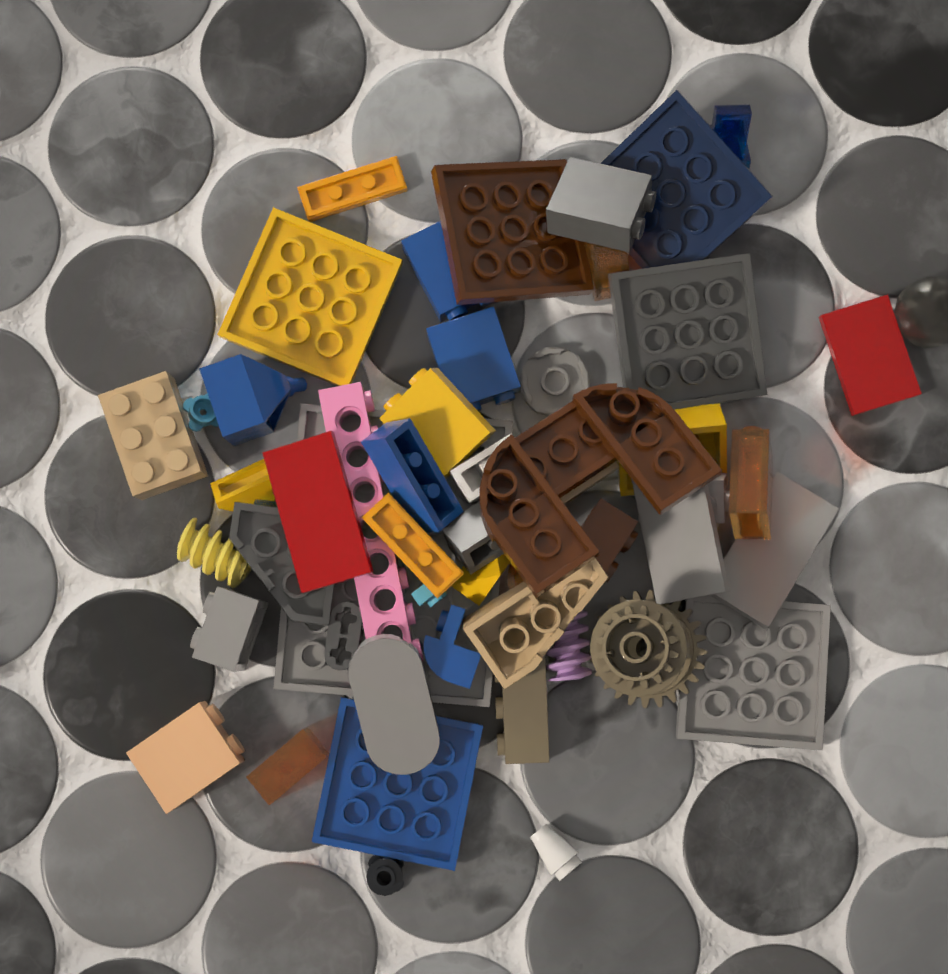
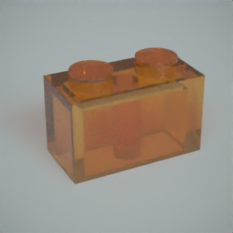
(288, 765)

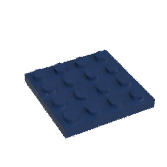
(698, 185)

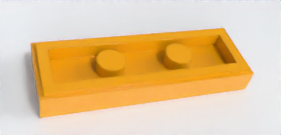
(352, 189)
(413, 545)

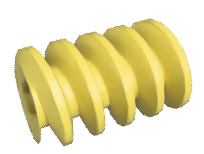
(212, 554)

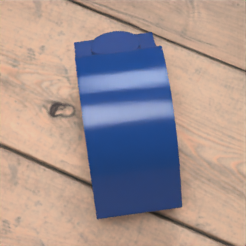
(445, 658)

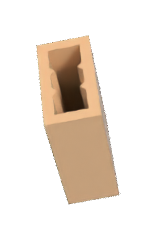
(186, 755)

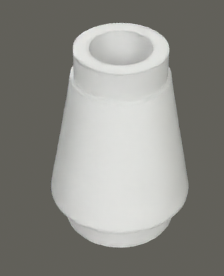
(555, 852)

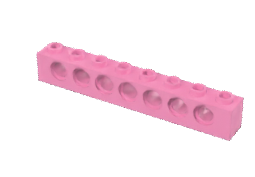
(336, 405)

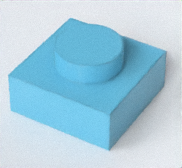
(424, 595)

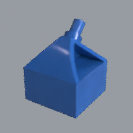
(247, 397)

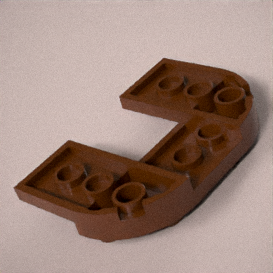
(566, 449)

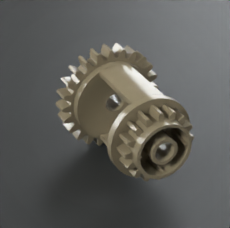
(669, 654)

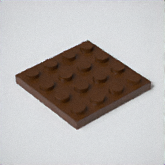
(500, 236)

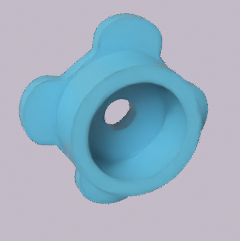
(193, 408)

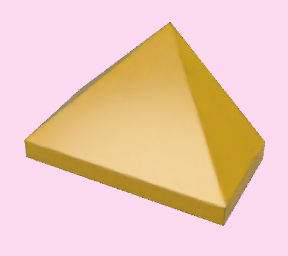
(243, 486)
(482, 581)

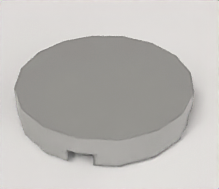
(552, 379)

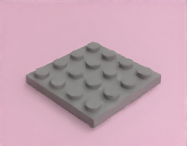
(758, 680)

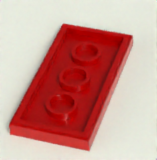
(317, 512)

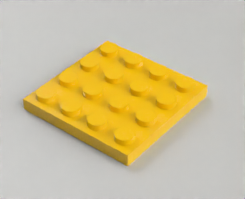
(310, 298)

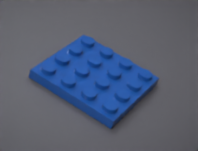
(391, 814)

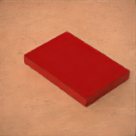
(869, 355)

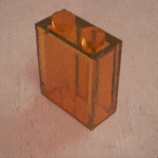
(751, 483)

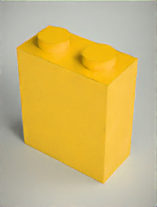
(442, 417)

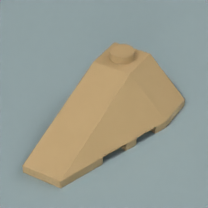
(520, 629)

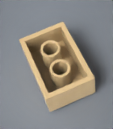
(152, 435)

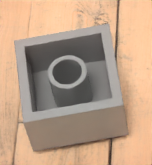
(228, 629)

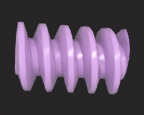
(568, 654)

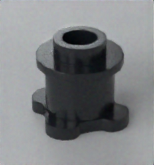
(393, 866)

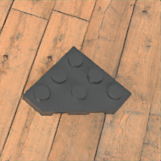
(263, 544)

